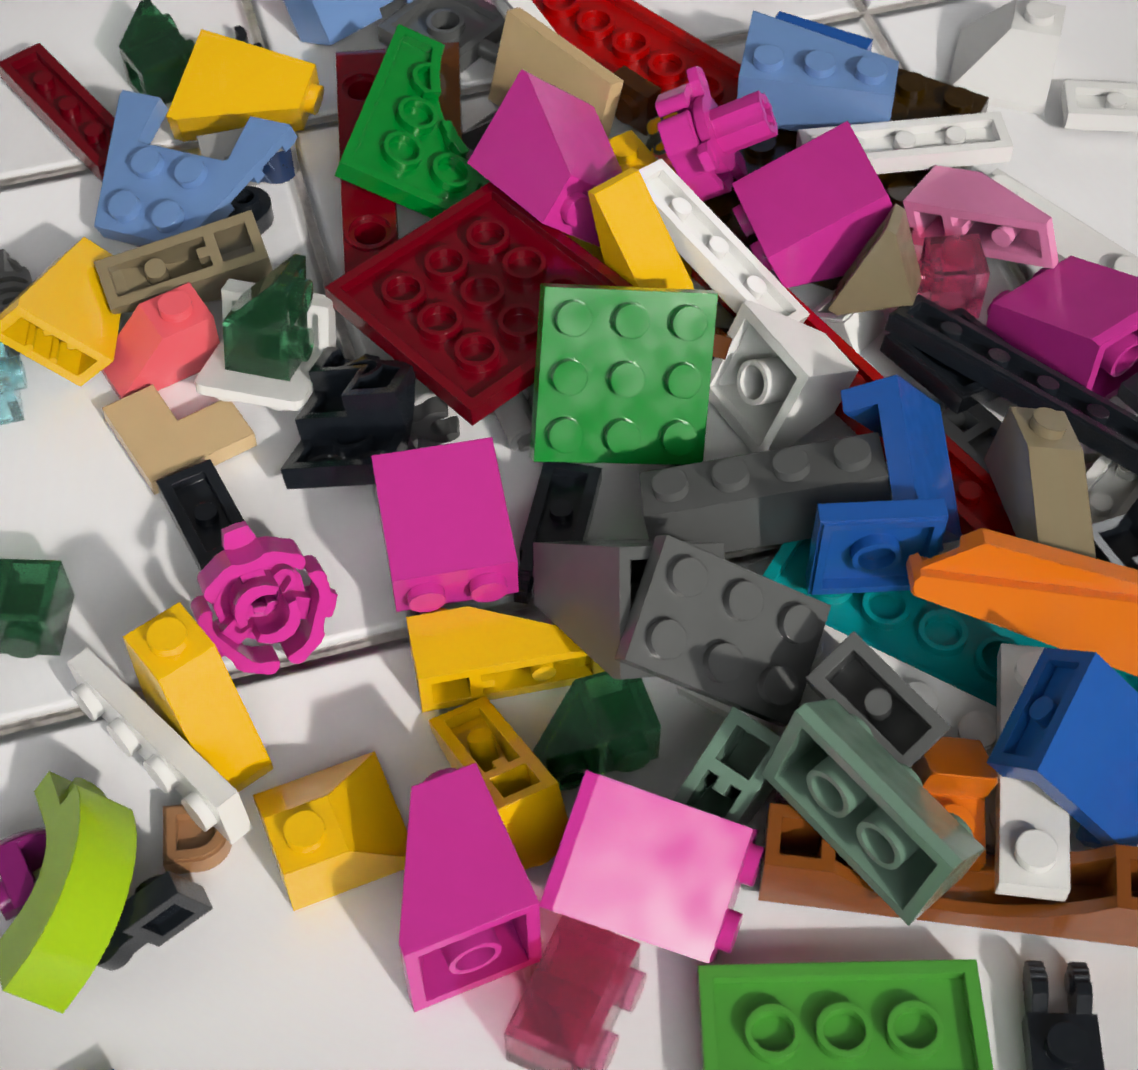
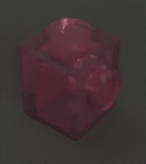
(954, 272)

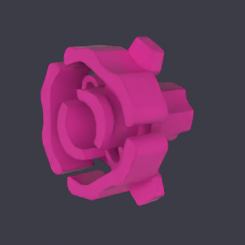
(707, 137)
(262, 599)

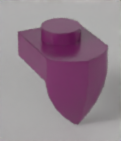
(19, 858)

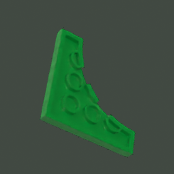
(401, 137)

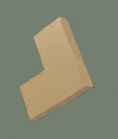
(166, 445)

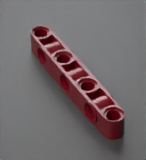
(367, 218)

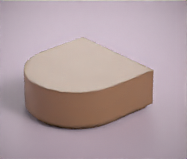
(188, 846)

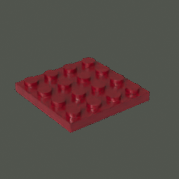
(466, 298)

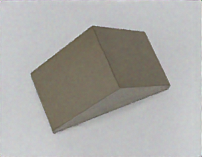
(883, 272)

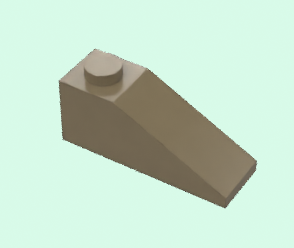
(197, 256)
(1042, 479)

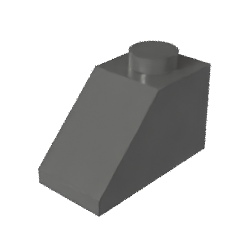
(880, 698)

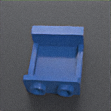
(912, 441)
(1077, 743)

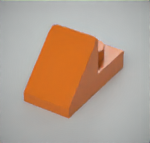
(960, 781)

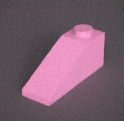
(972, 203)

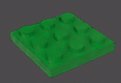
(622, 374)

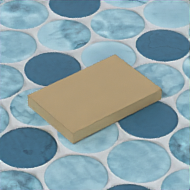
(544, 53)

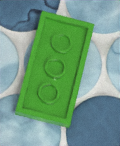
(843, 1016)

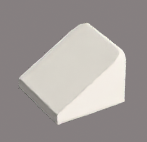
(854, 328)

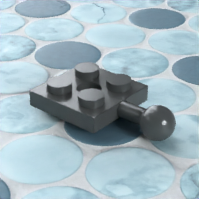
(470, 22)

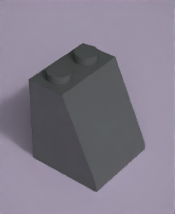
(591, 590)

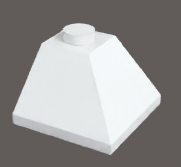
(1010, 54)
(777, 378)

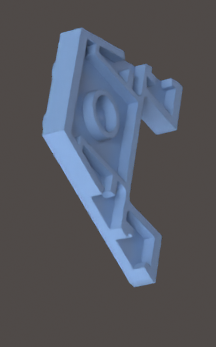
(165, 191)

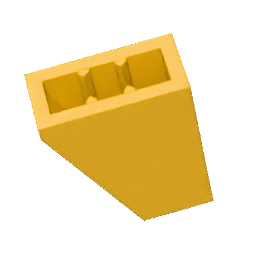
(239, 80)
(65, 317)
(195, 694)

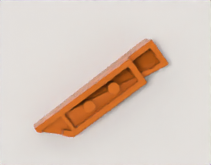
(1036, 593)

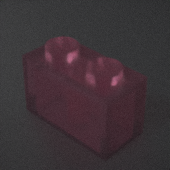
(575, 1000)

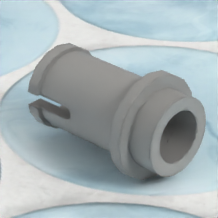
(516, 421)

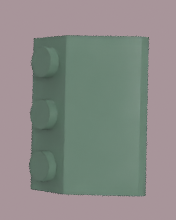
(870, 808)

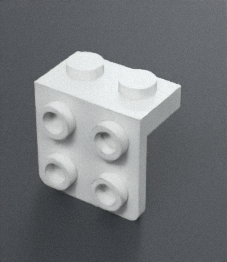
(265, 391)

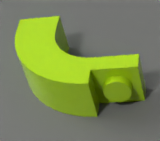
(76, 896)

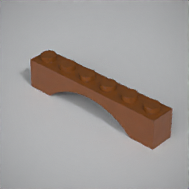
(1099, 907)

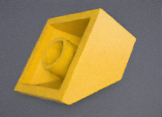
(333, 830)

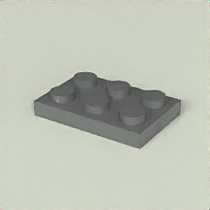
(722, 631)

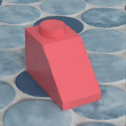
(163, 342)

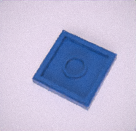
(868, 543)

